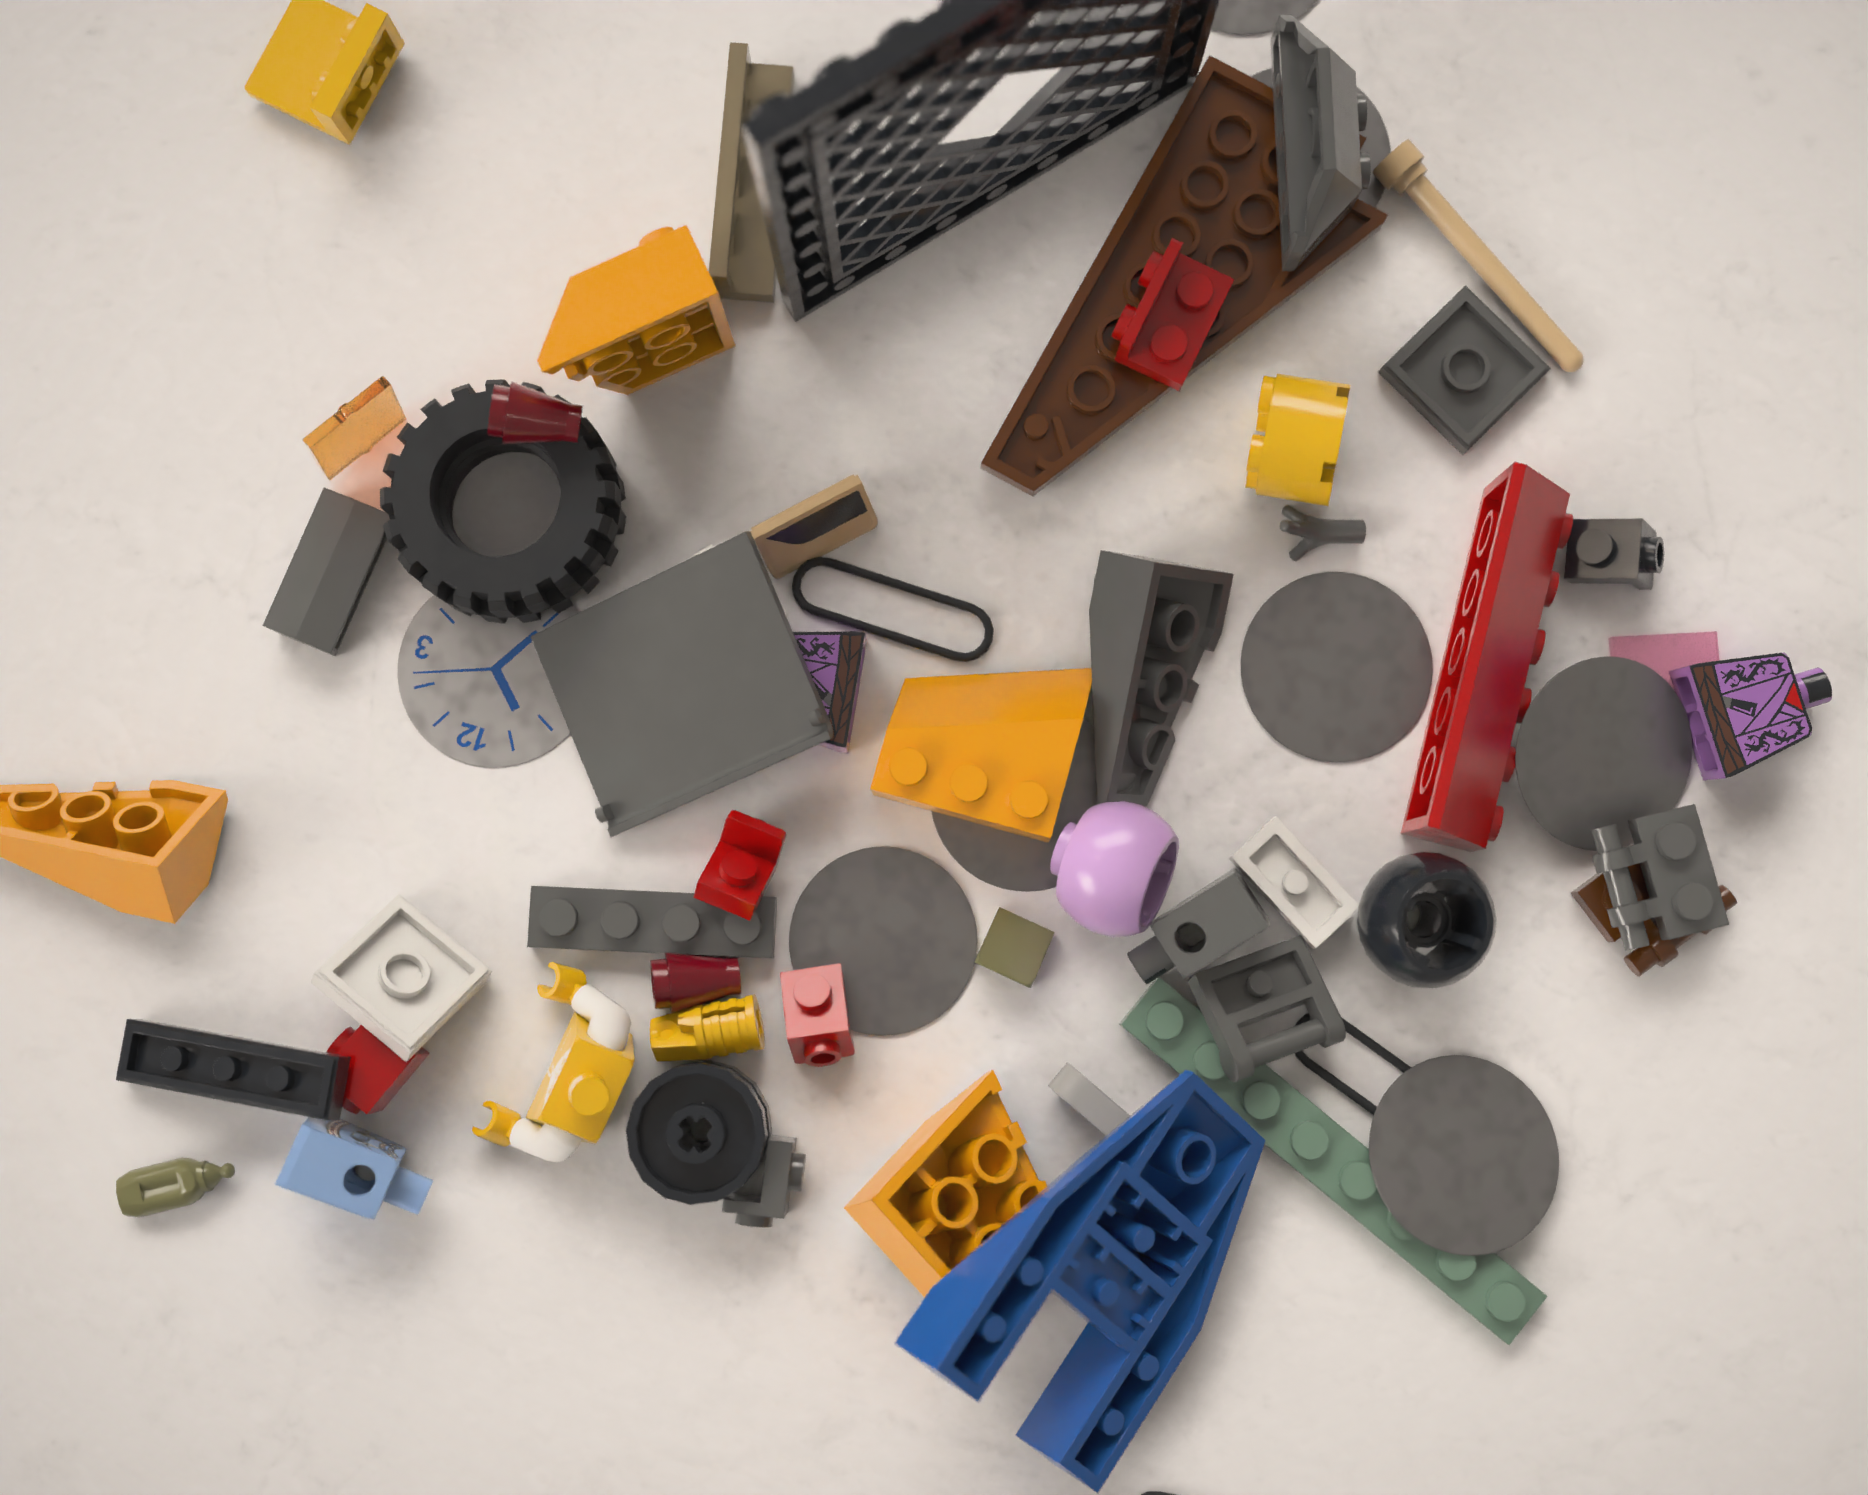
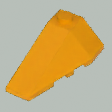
(122, 848)

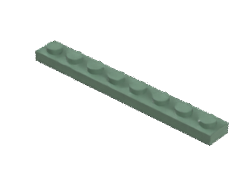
(1328, 1159)

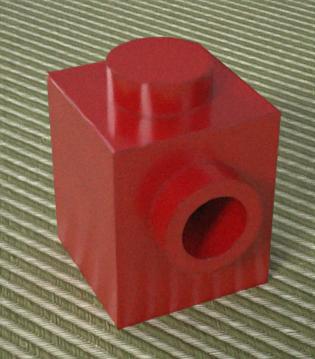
(373, 1071)

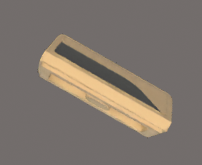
(815, 526)

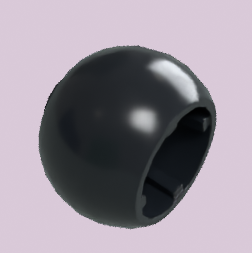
(1460, 926)

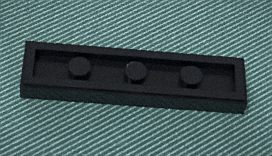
(233, 1069)

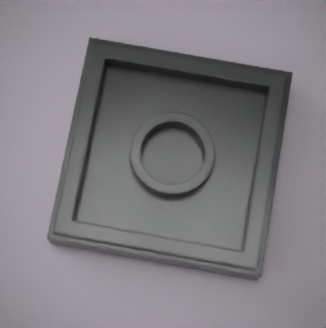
(1464, 370)

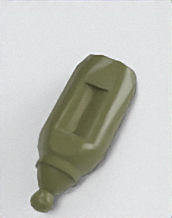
(168, 1185)

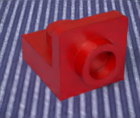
(741, 865)

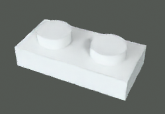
(1294, 882)

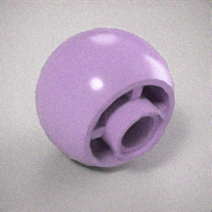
(1115, 867)

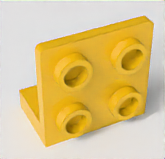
(326, 65)

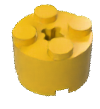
(1301, 438)

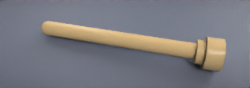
(1406, 174)

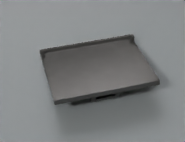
(682, 684)

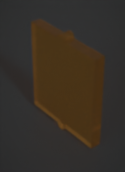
(355, 428)

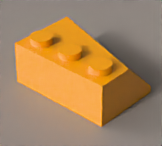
(638, 316)

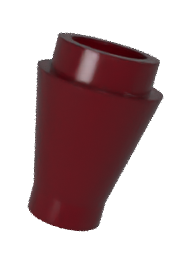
(532, 416)
(692, 980)

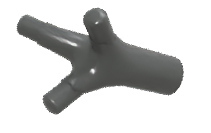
(1320, 531)

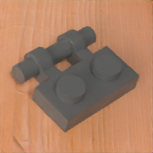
(1675, 871)

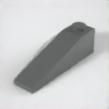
(1145, 644)

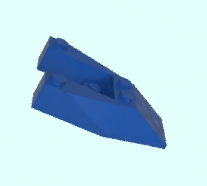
(1126, 1244)

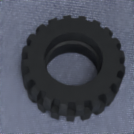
(513, 585)

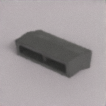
(328, 572)

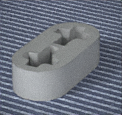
(1088, 1099)

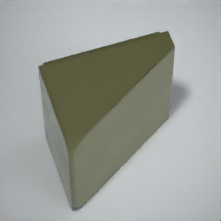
(1014, 947)

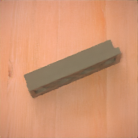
(740, 246)

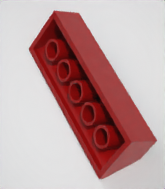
(1488, 661)

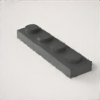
(646, 923)

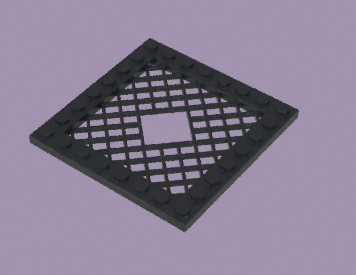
(1129, 66)

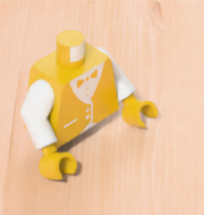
(580, 1080)

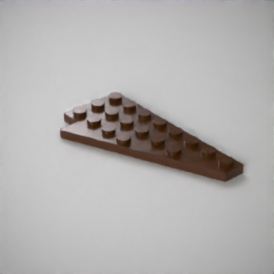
(1217, 195)

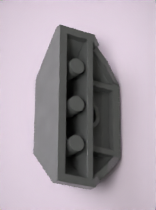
(1315, 138)

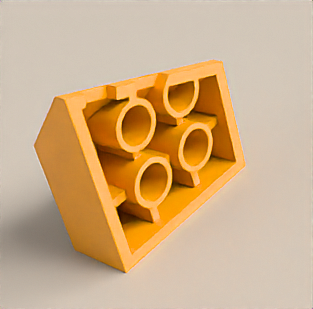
(985, 746)
(948, 1186)

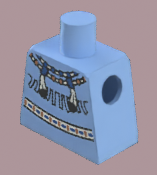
(324, 1169)

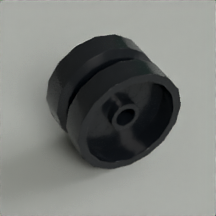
(663, 1141)

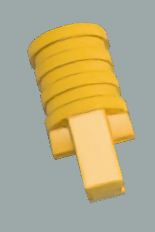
(708, 1030)

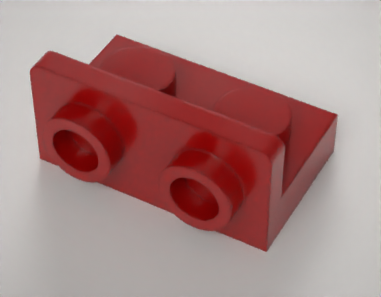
(1172, 317)

